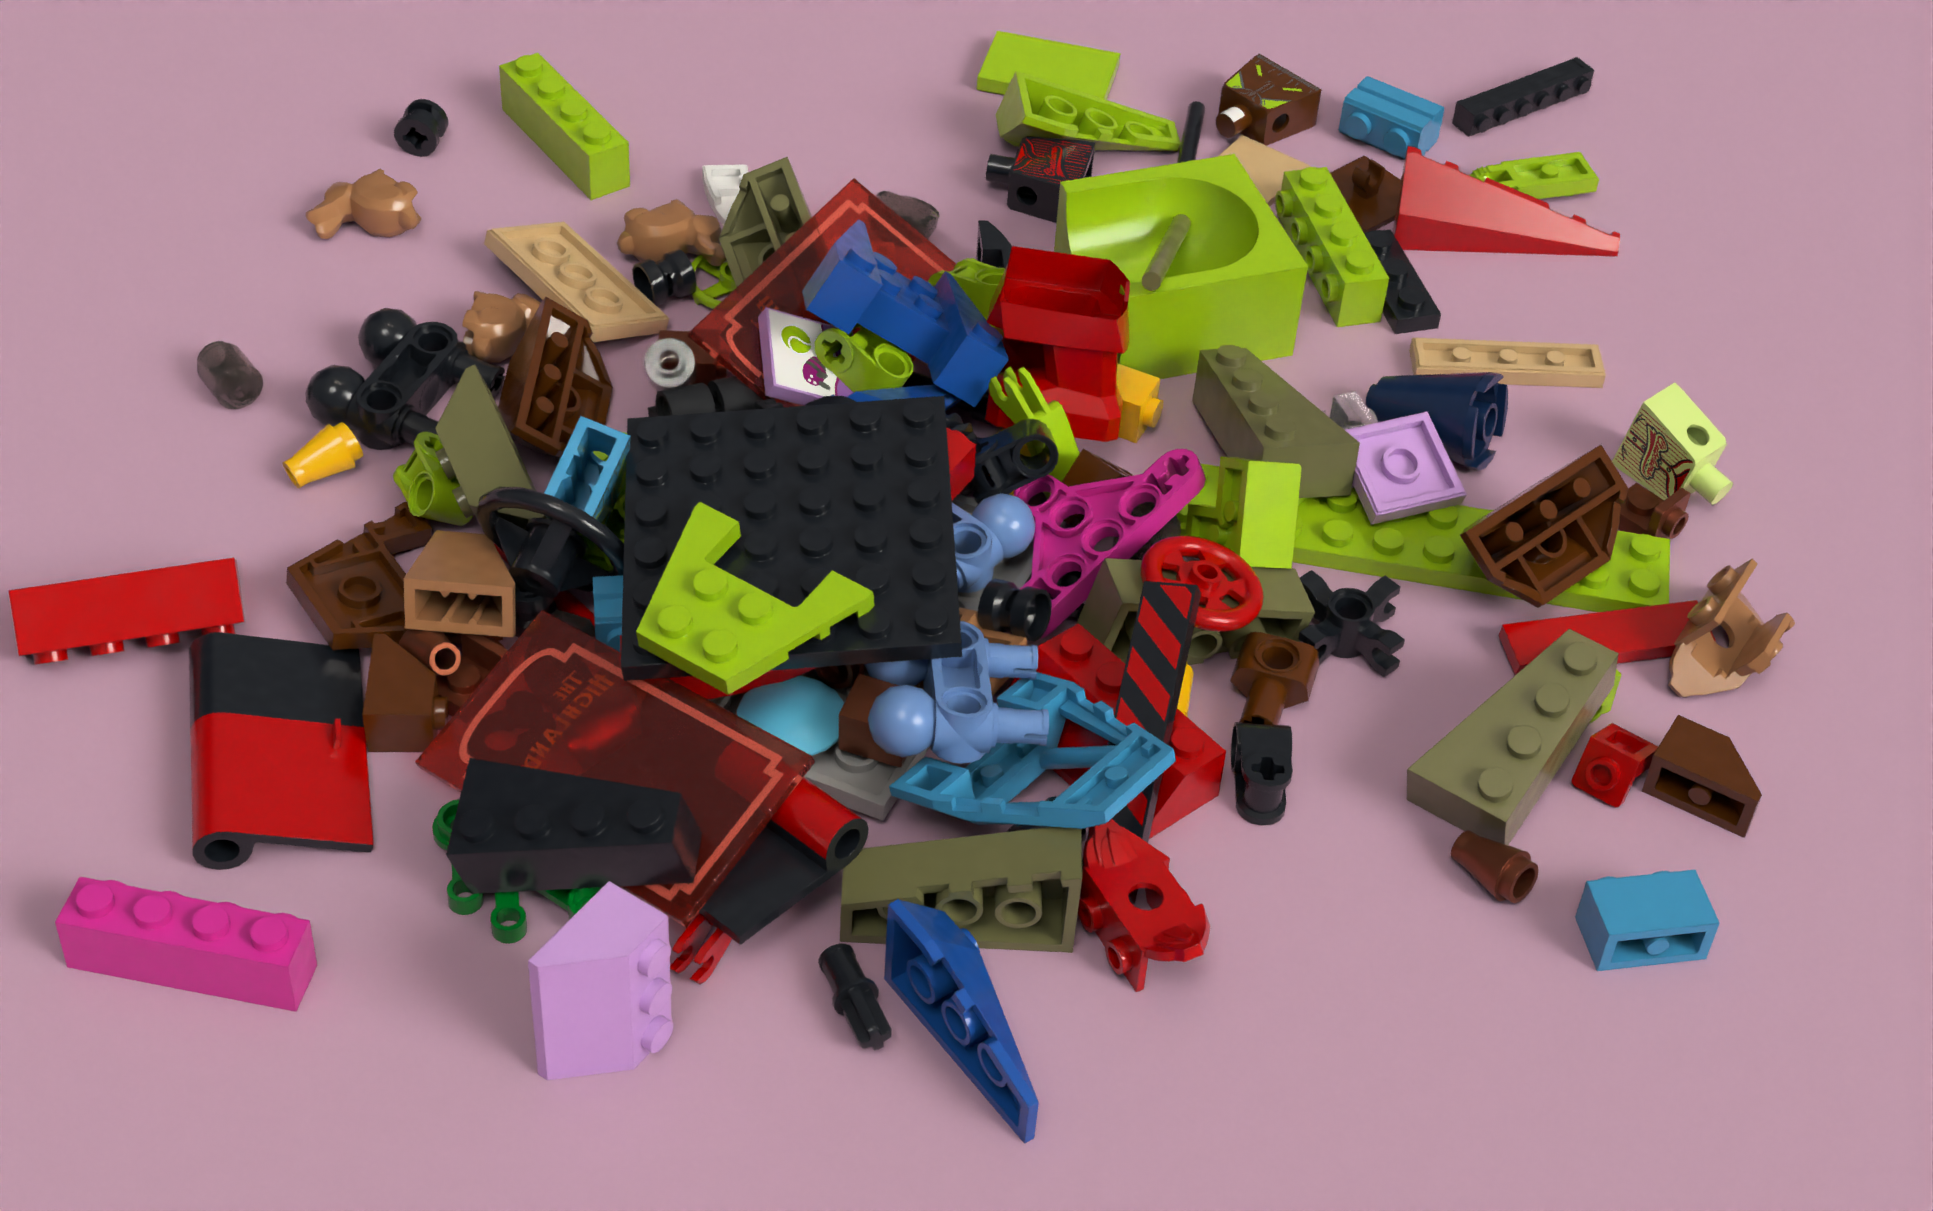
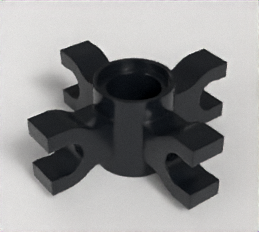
(1349, 622)

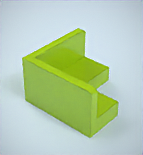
(1252, 511)

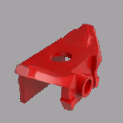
(1116, 866)

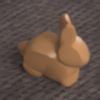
(372, 202)
(668, 229)
(497, 325)

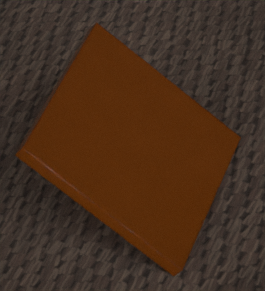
(1369, 192)

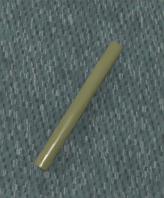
(1166, 252)

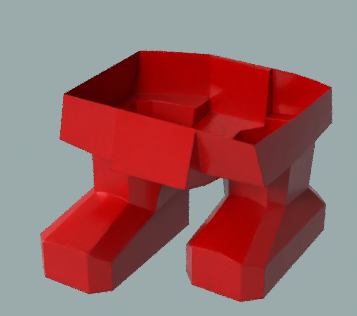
(1066, 329)

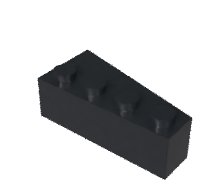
(567, 832)

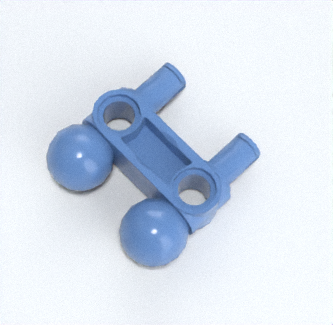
(995, 531)
(957, 705)

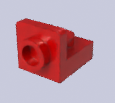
(1612, 763)

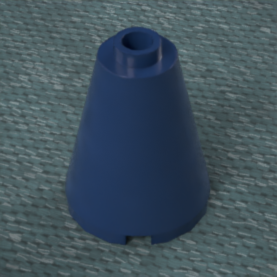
(1461, 405)

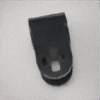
(1006, 464)
(1261, 770)

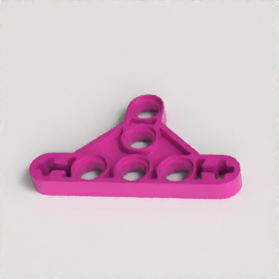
(1107, 513)

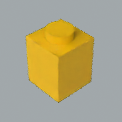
(1140, 402)

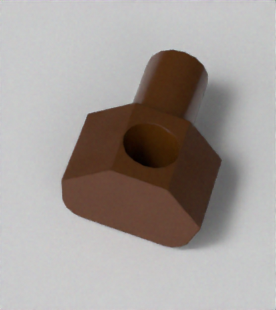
(1273, 676)

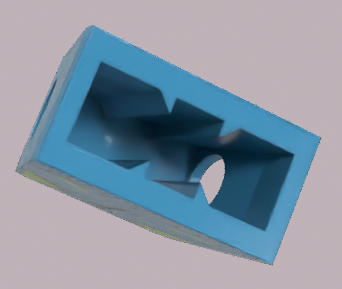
(585, 478)

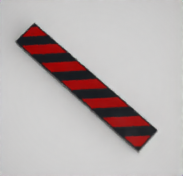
(1154, 682)

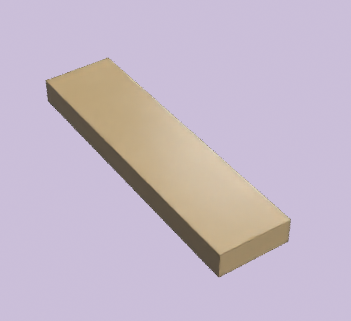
(1517, 361)

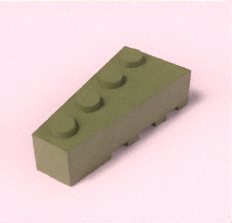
(1117, 592)
(1512, 745)
(999, 886)

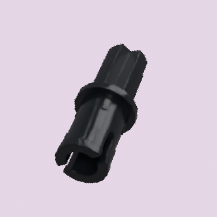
(855, 996)

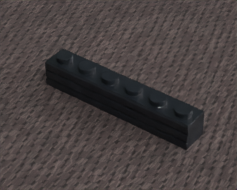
(1522, 96)

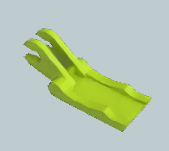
(1030, 404)

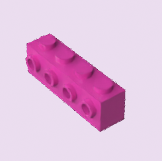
(187, 943)

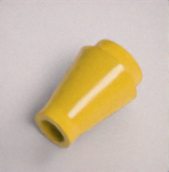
(326, 454)

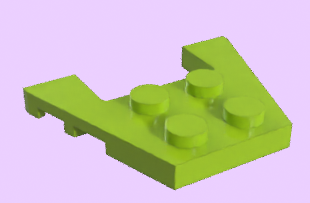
(726, 626)

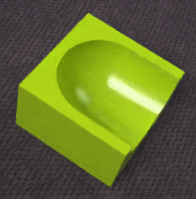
(1230, 280)

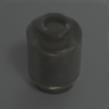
(670, 350)
(229, 375)

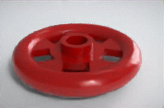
(1209, 578)

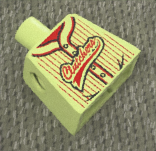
(1673, 448)

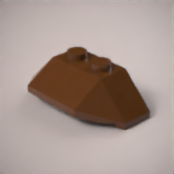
(554, 381)
(1552, 530)

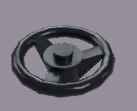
(549, 551)

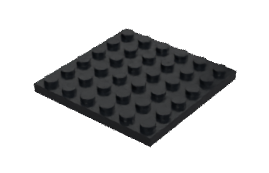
(812, 495)

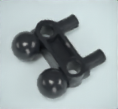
(411, 376)

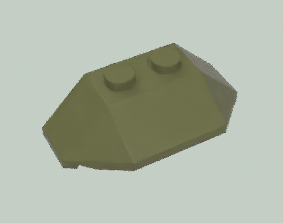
(762, 217)
(480, 448)

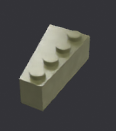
(1268, 420)

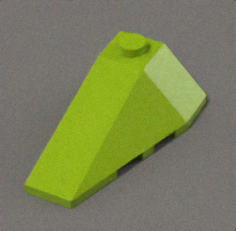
(1055, 111)

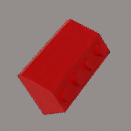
(126, 607)
(1091, 665)

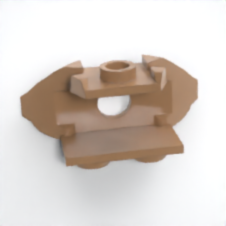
(1705, 667)

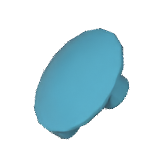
(796, 711)

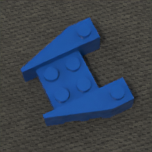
(924, 320)

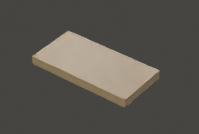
(573, 274)

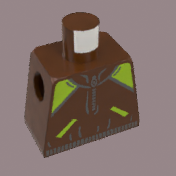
(1266, 102)

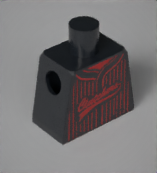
(1037, 173)

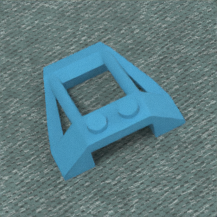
(987, 785)

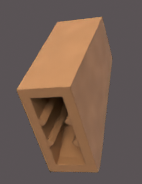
(460, 587)

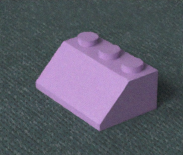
(602, 988)

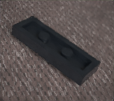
(1407, 301)

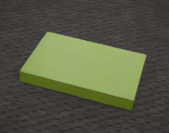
(1057, 62)

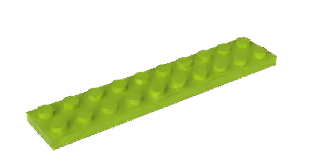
(1430, 551)

